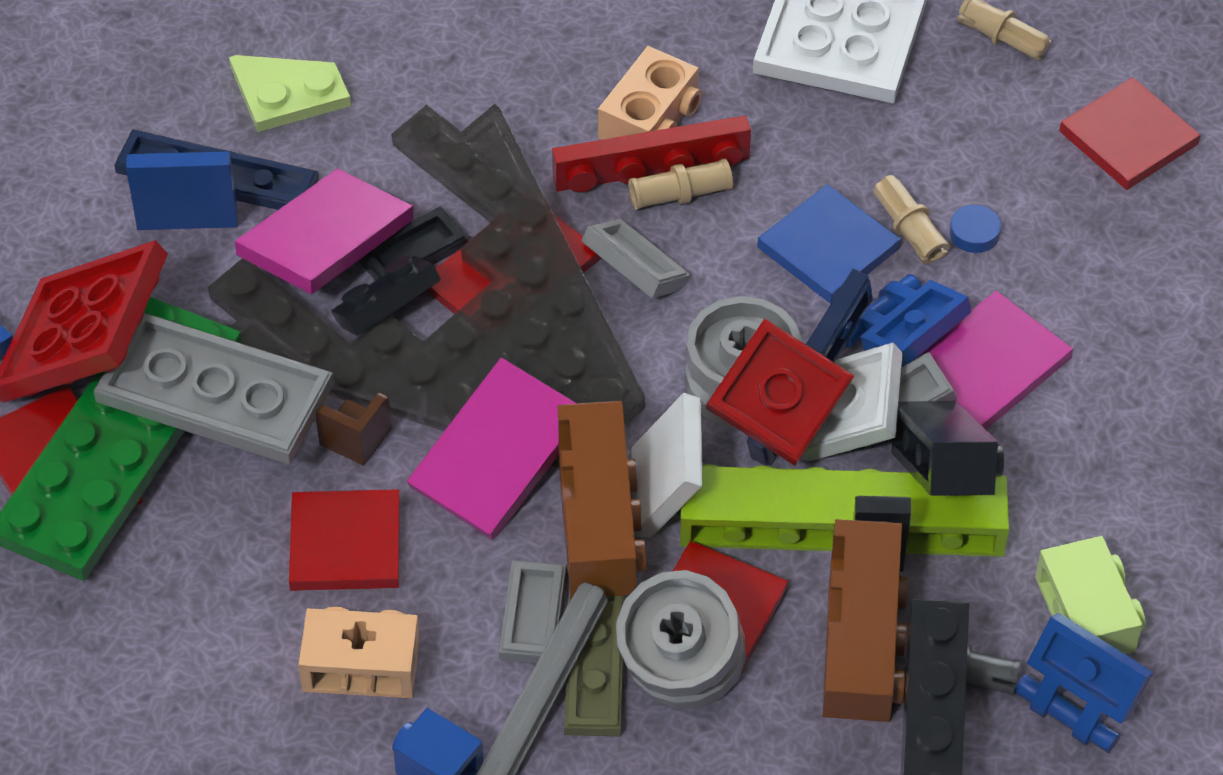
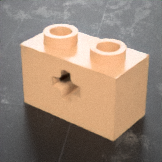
(335, 664)

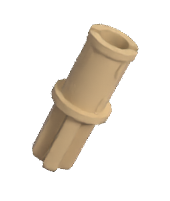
(1004, 27)
(911, 220)

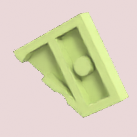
(288, 89)

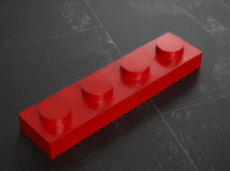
(649, 153)

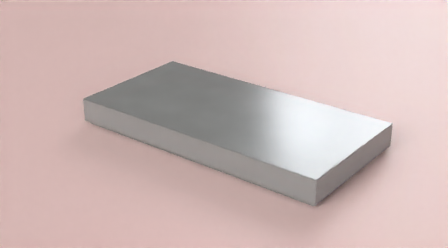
(216, 388)

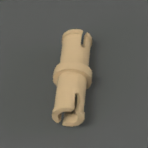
(680, 184)

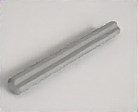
(545, 682)

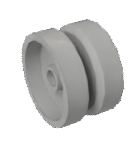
(718, 339)
(712, 643)

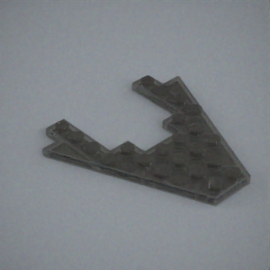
(530, 314)

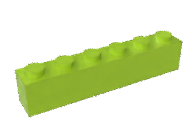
(799, 508)

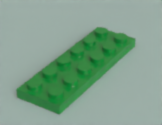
(92, 473)

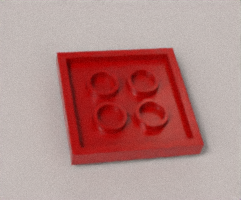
(80, 321)

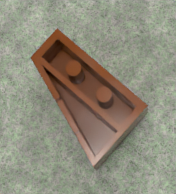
(597, 498)
(863, 622)

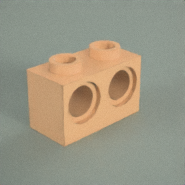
(650, 96)

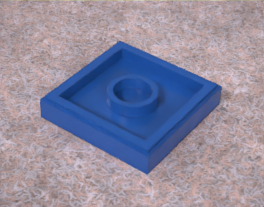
(182, 190)
(826, 241)

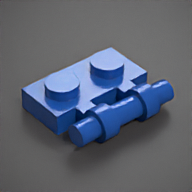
(910, 316)
(1091, 671)

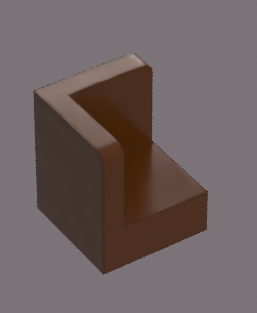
(354, 429)

